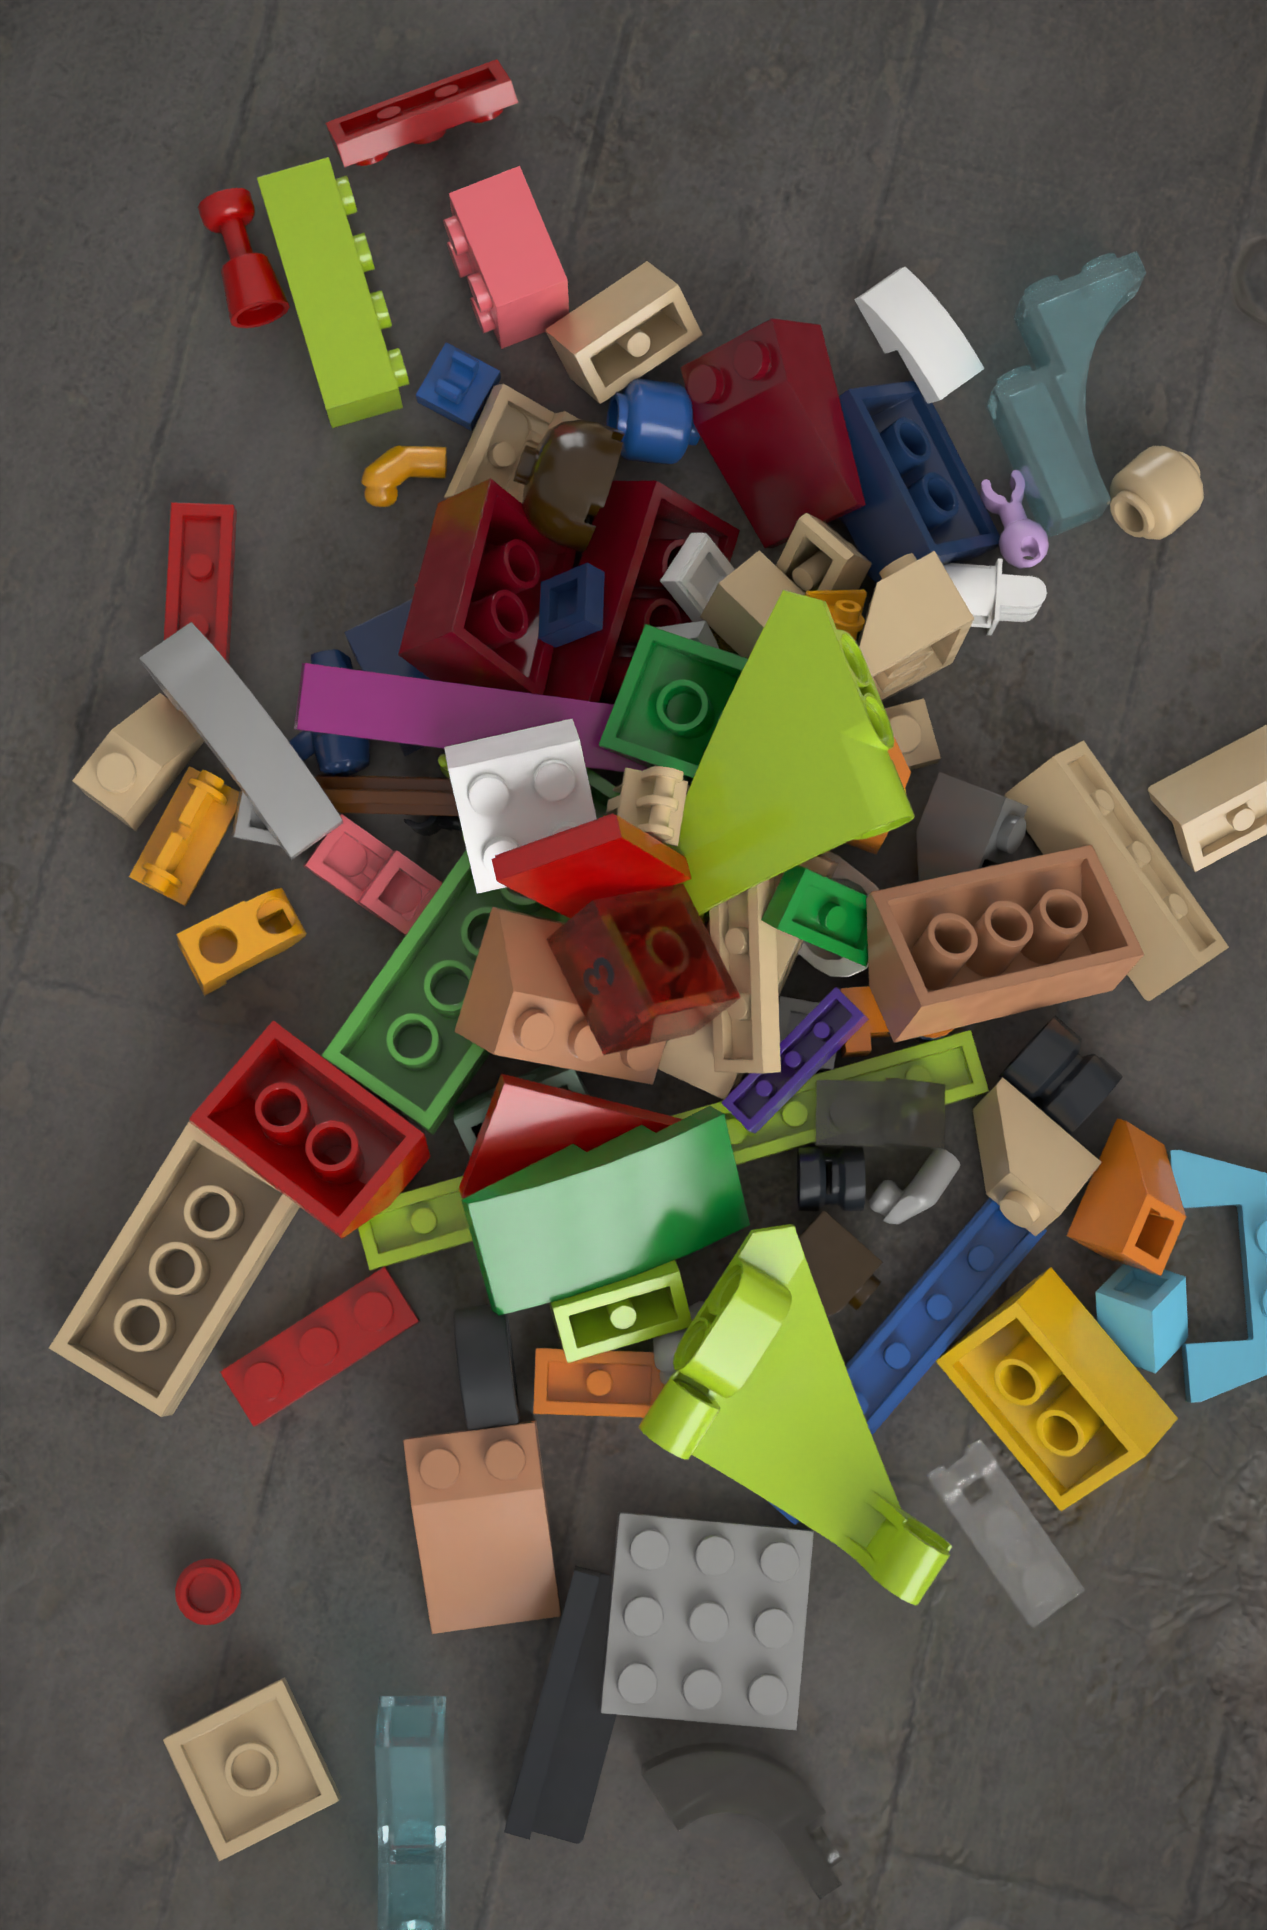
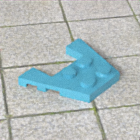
(1208, 1182)

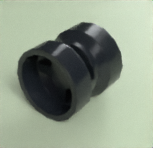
(845, 1178)

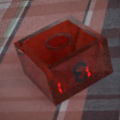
(643, 968)

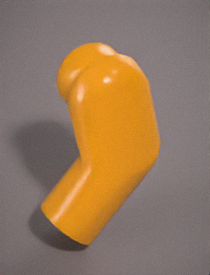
(398, 465)

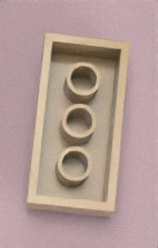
(175, 1274)

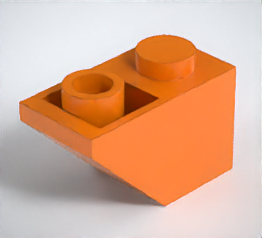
(1131, 1202)

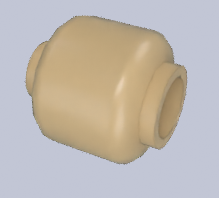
(1156, 493)

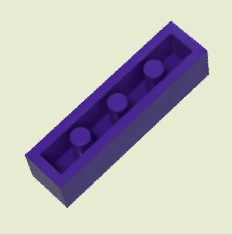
(800, 1058)

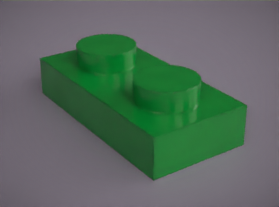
(821, 913)

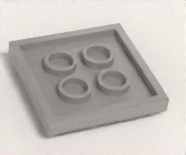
(706, 1621)

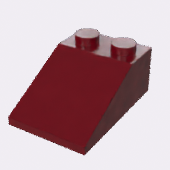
(776, 426)

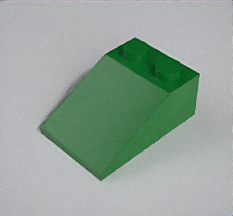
(670, 701)

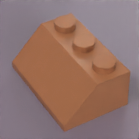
(526, 1010)

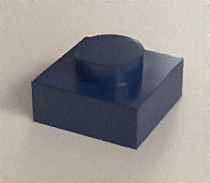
(571, 605)

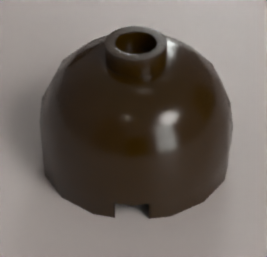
(569, 480)

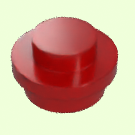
(208, 1591)

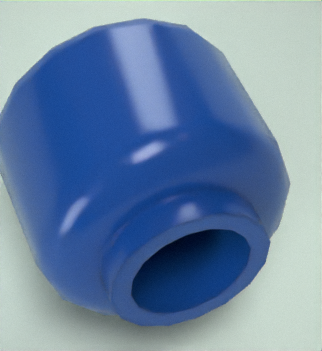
(654, 421)

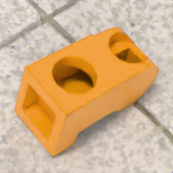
(240, 938)

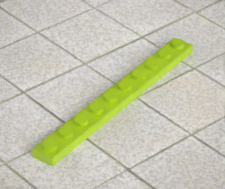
(435, 1218)

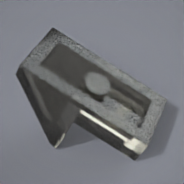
(880, 1114)

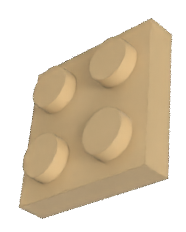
(252, 1769)

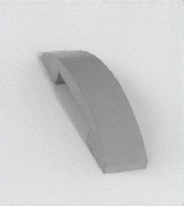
(243, 739)

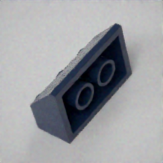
(910, 481)

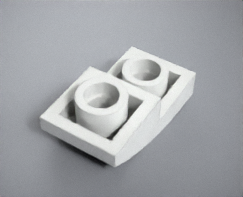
(927, 338)

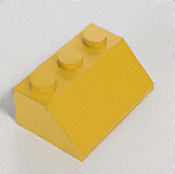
(1057, 1390)

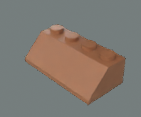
(996, 942)

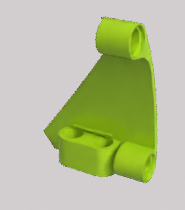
(791, 760)
(776, 1411)

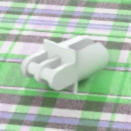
(996, 595)

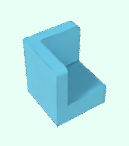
(1144, 1314)

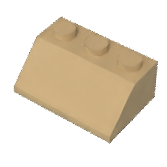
(912, 623)

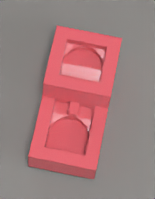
(373, 875)

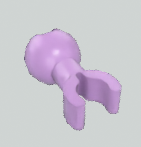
(1021, 535)

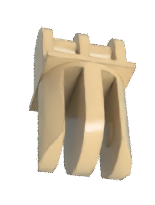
(652, 801)

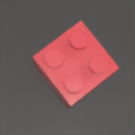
(508, 258)

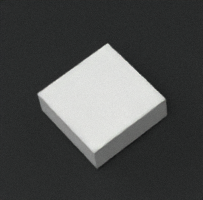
(696, 574)

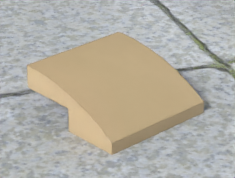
(499, 439)

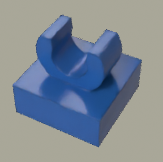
(458, 386)

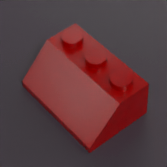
(312, 1132)

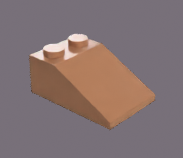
(482, 1527)

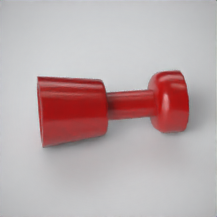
(248, 278)

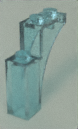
(1043, 410)
(413, 1812)

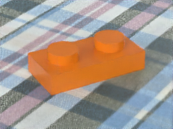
(596, 1385)

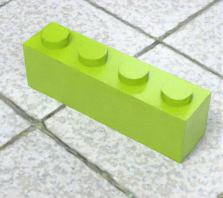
(331, 291)

